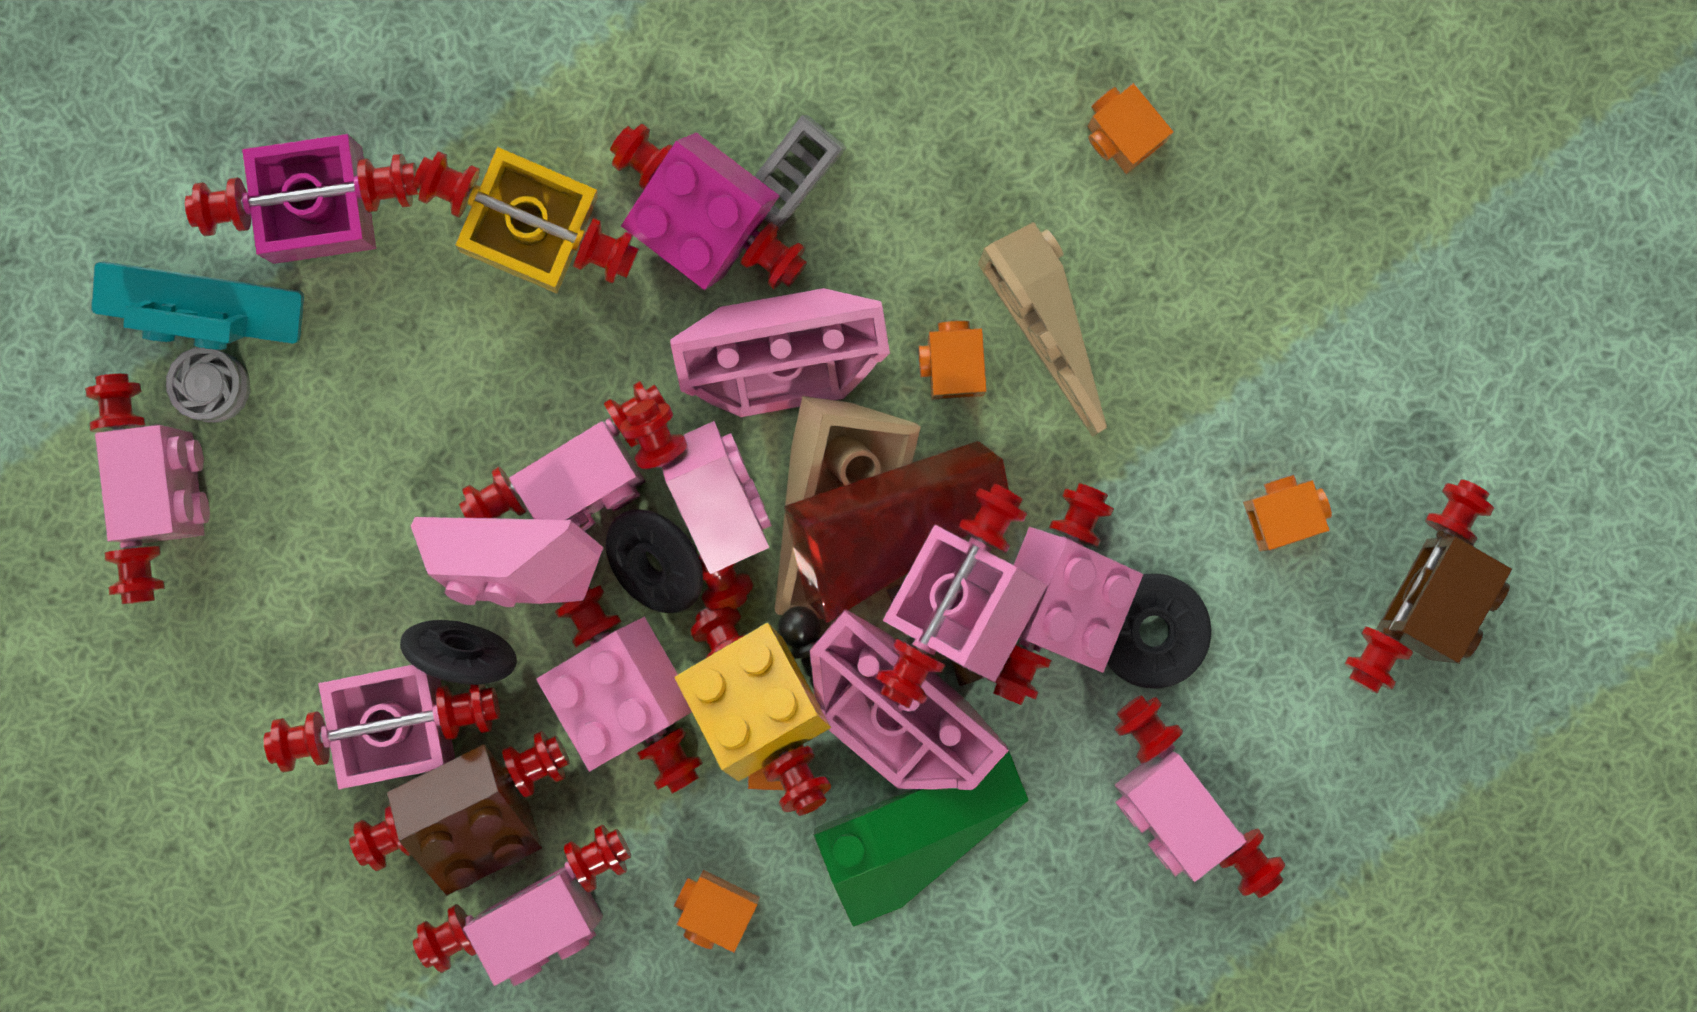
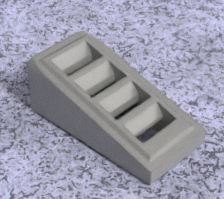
(790, 143)

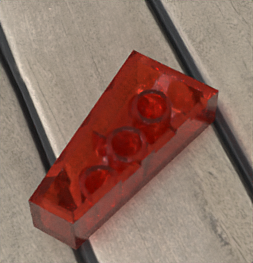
(874, 528)

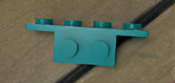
(195, 306)

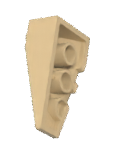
(1036, 293)
(830, 449)

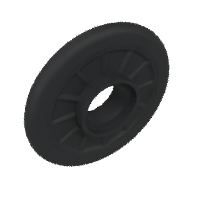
(681, 575)
(1186, 640)
(458, 652)

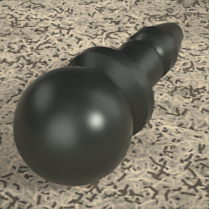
(800, 630)

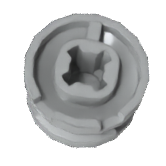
(208, 385)

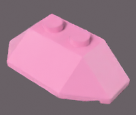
(779, 349)
(507, 559)
(911, 747)

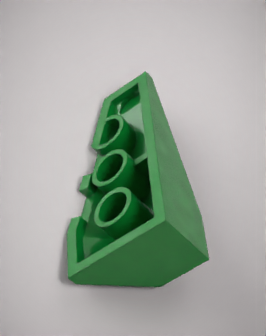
(907, 841)

